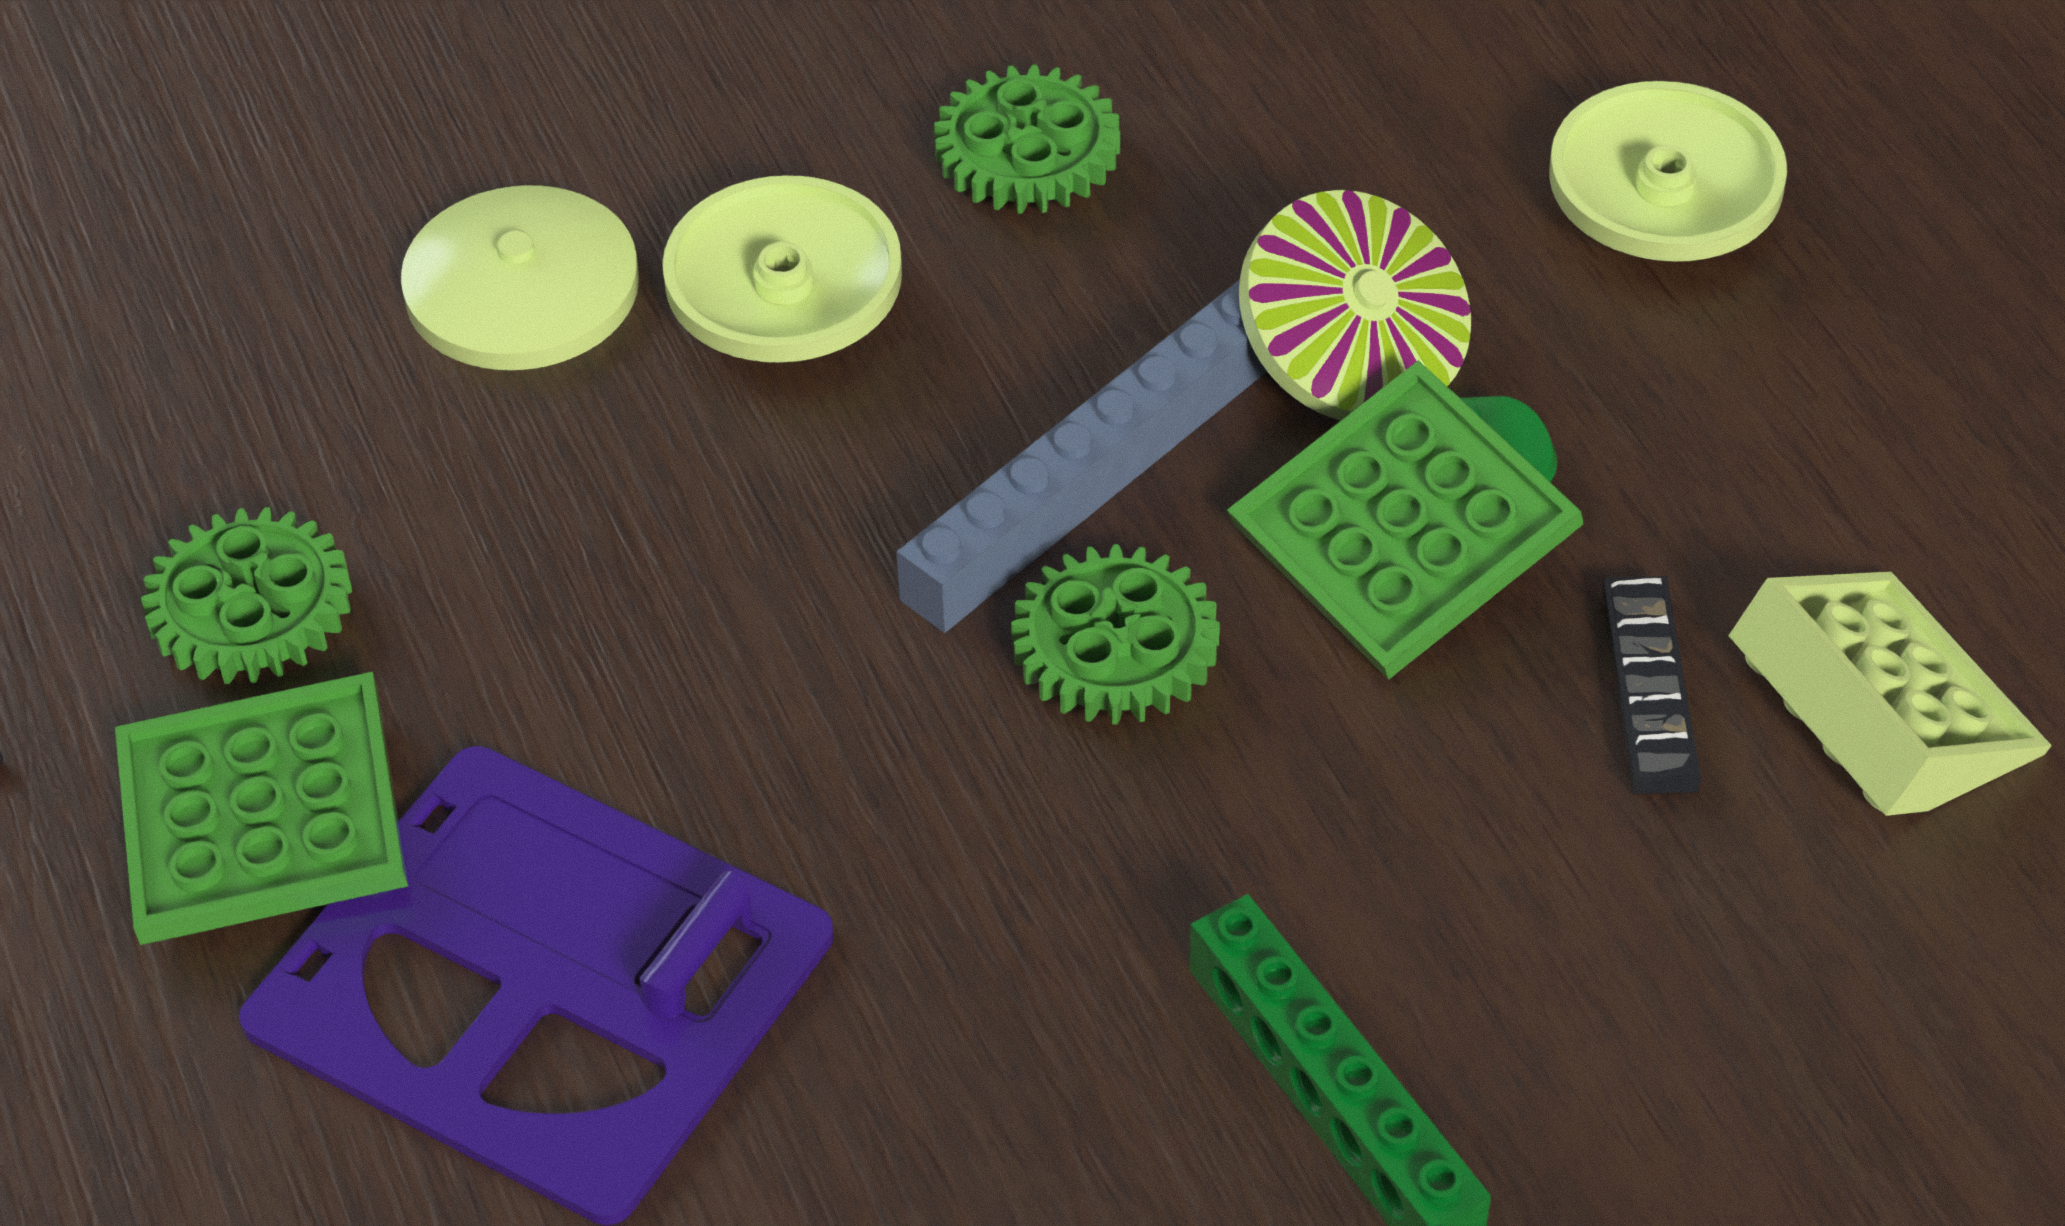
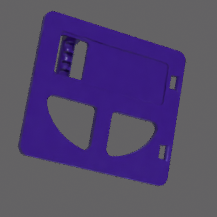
(566, 917)

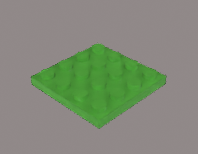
(1405, 518)
(258, 808)

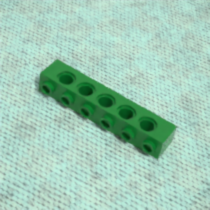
(1332, 1072)

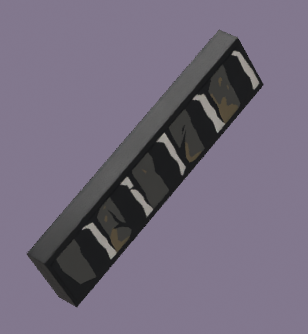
(1650, 685)

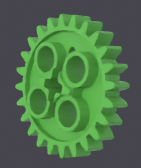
(1027, 138)
(247, 595)
(1115, 634)

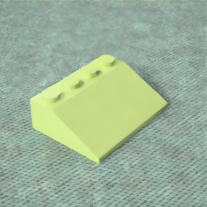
(1884, 688)

